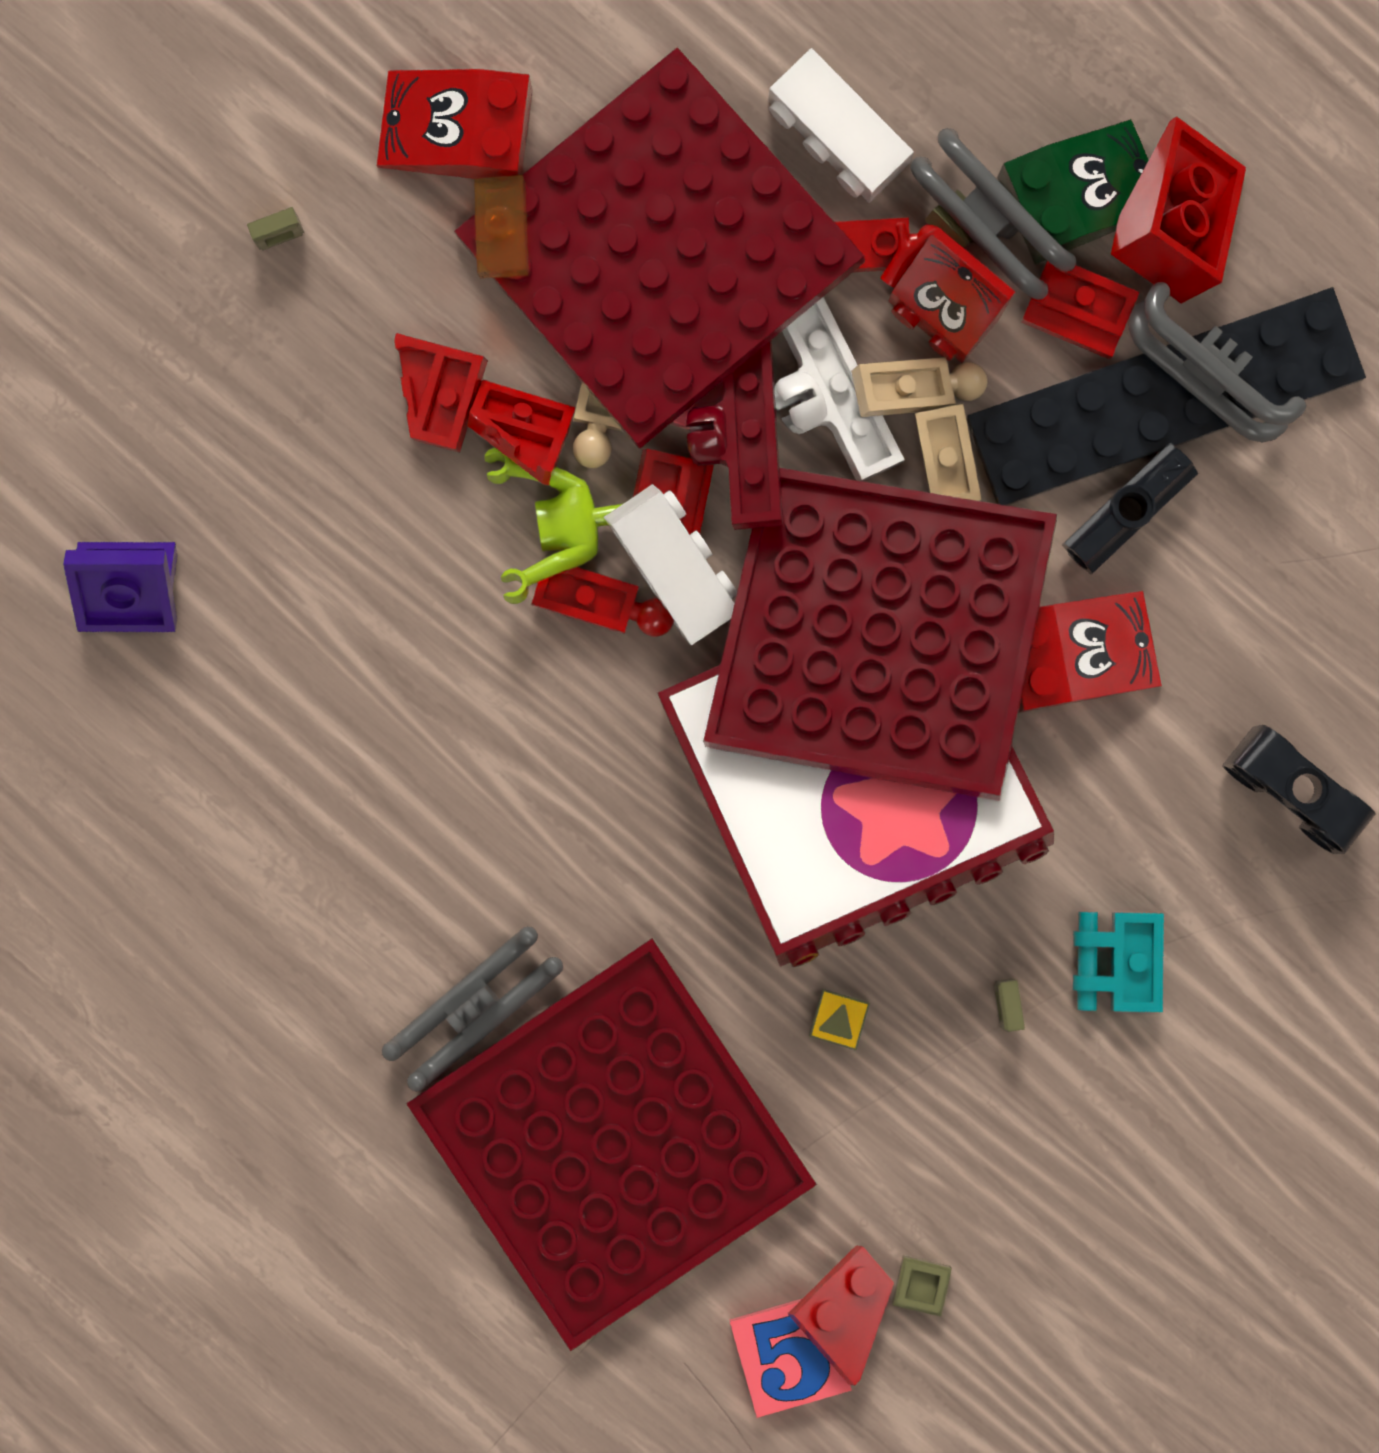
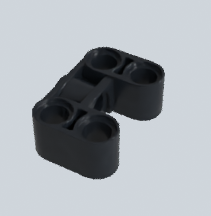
(1272, 764)

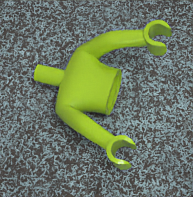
(564, 524)

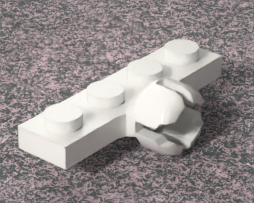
(829, 394)

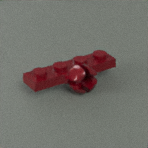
(745, 439)

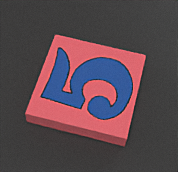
(782, 1362)

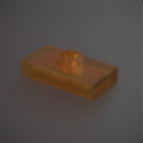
(501, 226)

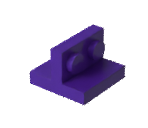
(122, 586)

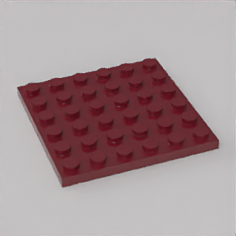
(667, 248)
(883, 634)
(611, 1144)

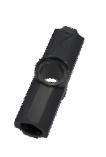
(1151, 487)

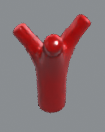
(904, 256)

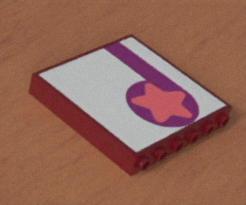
(846, 849)

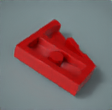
(522, 427)
(845, 1312)

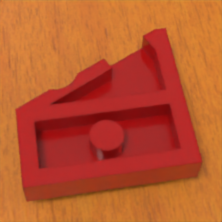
(438, 390)

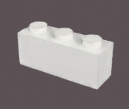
(838, 126)
(673, 562)

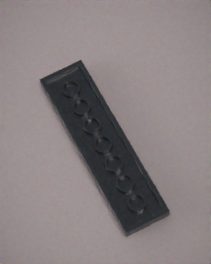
(1140, 409)

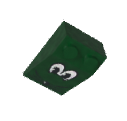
(1077, 183)

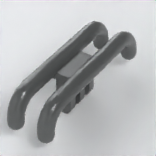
(990, 213)
(1209, 370)
(472, 1009)

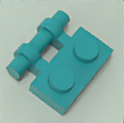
(1135, 961)

